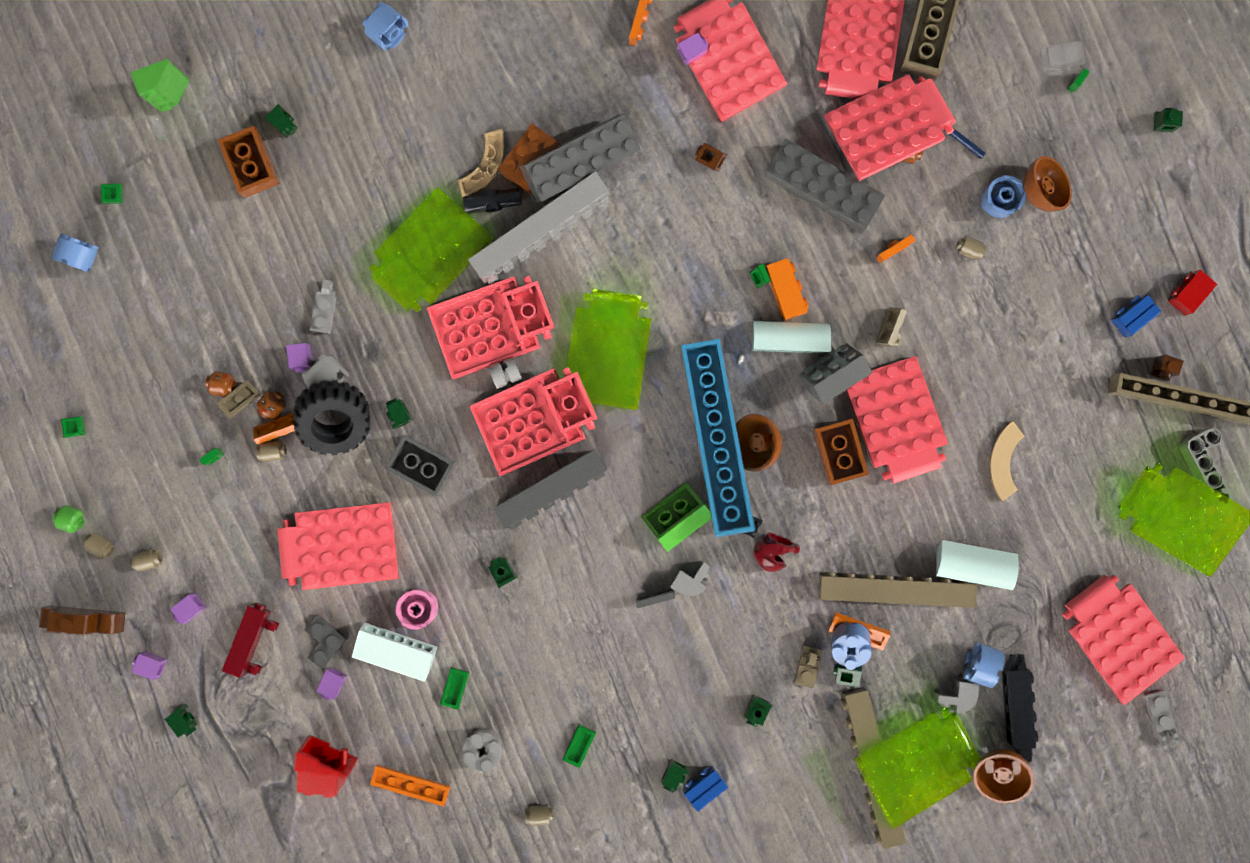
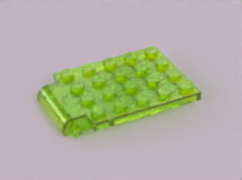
(428, 251)
(610, 347)
(1184, 517)
(918, 766)

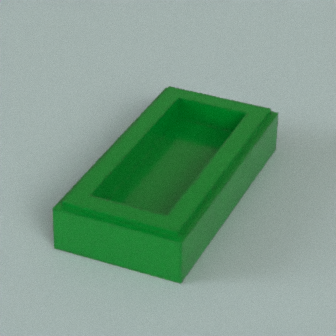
(454, 688)
(579, 746)

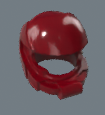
(767, 551)

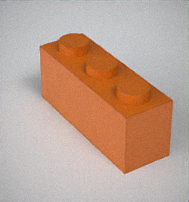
(787, 289)

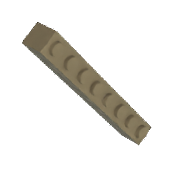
(1180, 398)
(897, 590)
(865, 736)

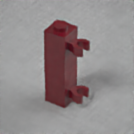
(247, 639)

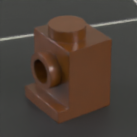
(716, 162)
(1166, 367)

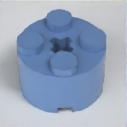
(385, 26)
(1003, 206)
(74, 252)
(851, 645)
(983, 665)

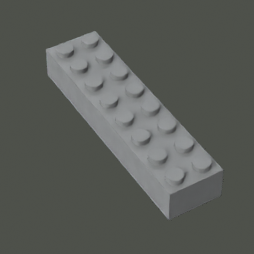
(540, 229)

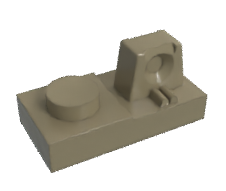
(889, 331)
(238, 399)
(808, 666)

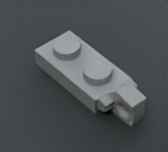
(323, 309)

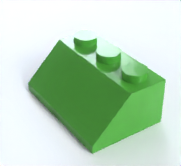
(160, 84)
(677, 517)

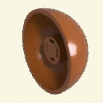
(1047, 185)
(758, 442)
(1003, 776)

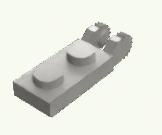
(1161, 716)

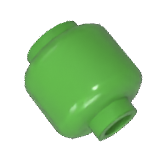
(68, 519)

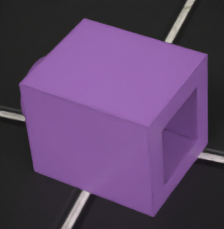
(692, 48)
(299, 357)
(187, 609)
(148, 665)
(331, 684)

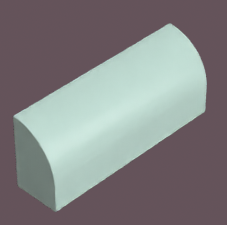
(791, 337)
(977, 565)
(394, 651)

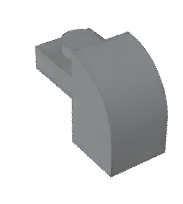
(690, 585)
(963, 697)

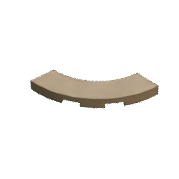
(488, 167)
(1000, 460)

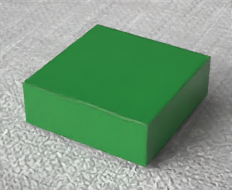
(1078, 80)
(111, 194)
(760, 276)
(73, 427)
(212, 456)

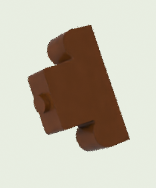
(81, 620)

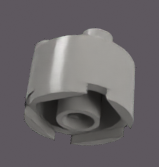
(324, 369)
(472, 749)

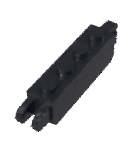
(1018, 706)

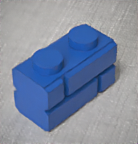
(1136, 315)
(704, 788)

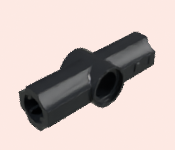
(492, 200)

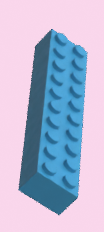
(717, 438)

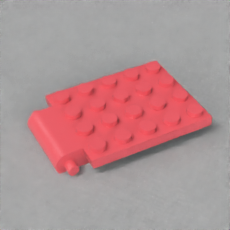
(858, 45)
(737, 62)
(890, 124)
(490, 325)
(534, 419)
(898, 420)
(339, 546)
(1121, 637)

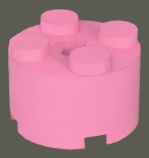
(407, 614)

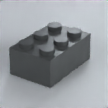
(835, 373)
(421, 465)

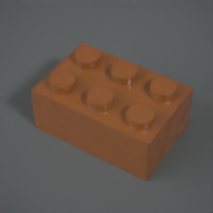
(529, 146)
(248, 161)
(840, 452)

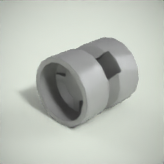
(505, 372)

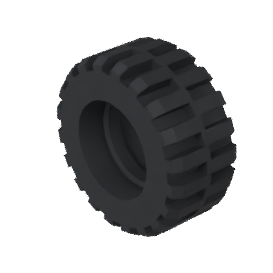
(331, 438)

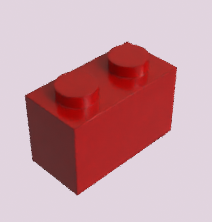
(1192, 292)

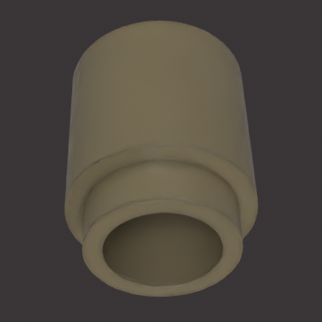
(971, 248)
(271, 451)
(98, 546)
(146, 560)
(538, 815)

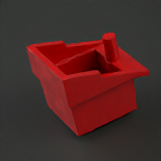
(322, 767)

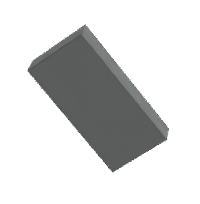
(655, 598)

